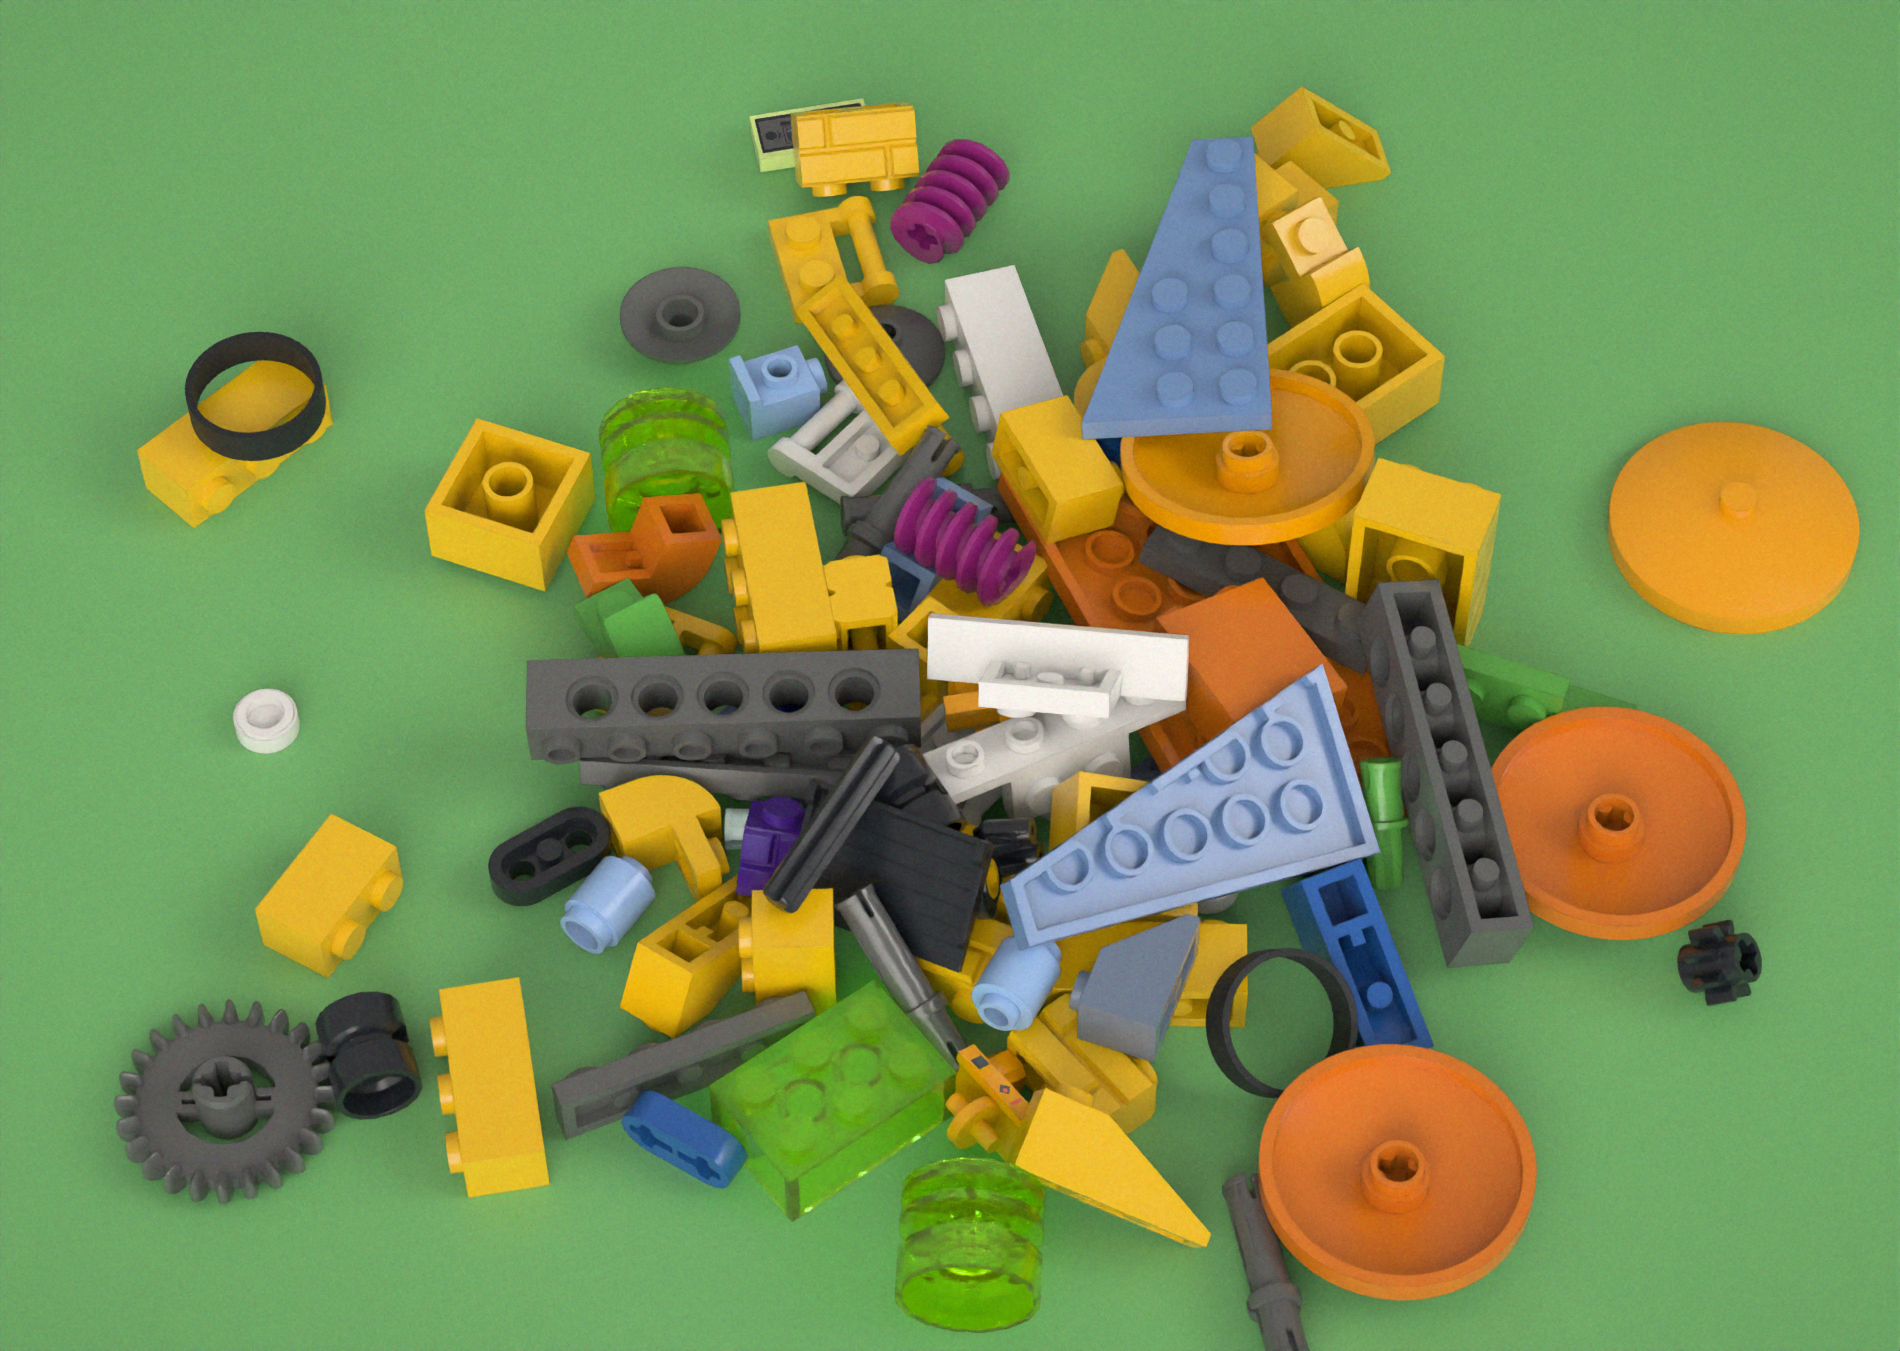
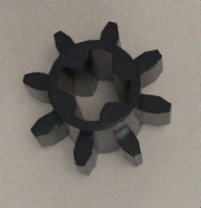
(1719, 962)

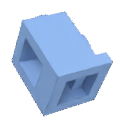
(776, 391)

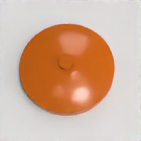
(1619, 822)
(1396, 1172)

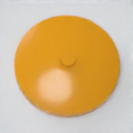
(1257, 482)
(1732, 527)

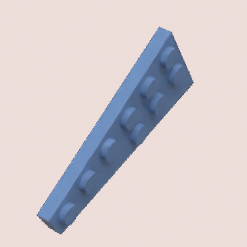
(1196, 321)
(1232, 816)

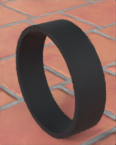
(248, 348)
(1220, 1001)

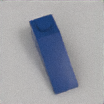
(1344, 924)

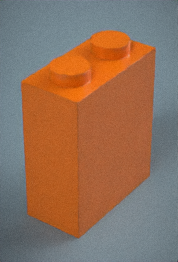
(1242, 653)

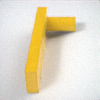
(874, 367)

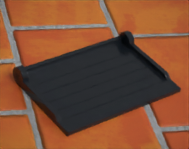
(919, 870)

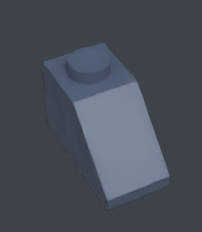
(1136, 988)

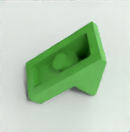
(627, 624)

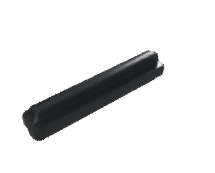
(831, 824)

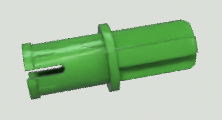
(1383, 797)

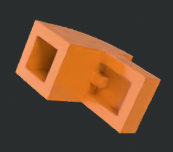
(661, 554)

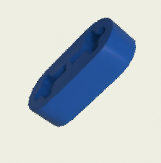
(684, 1139)

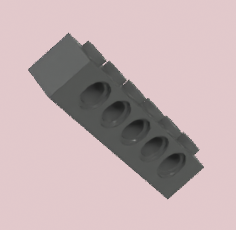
(697, 684)
(1444, 774)

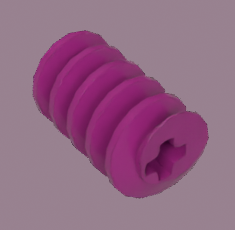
(949, 200)
(959, 547)

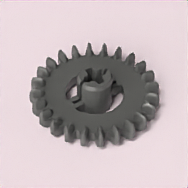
(226, 1103)

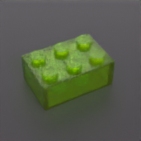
(834, 1099)

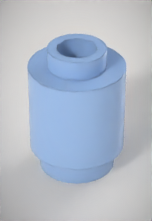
(608, 903)
(1016, 984)

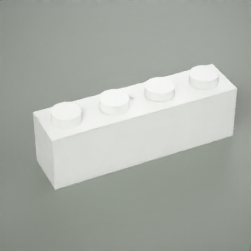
(995, 347)

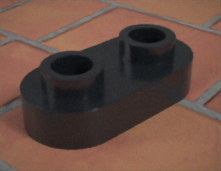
(547, 856)

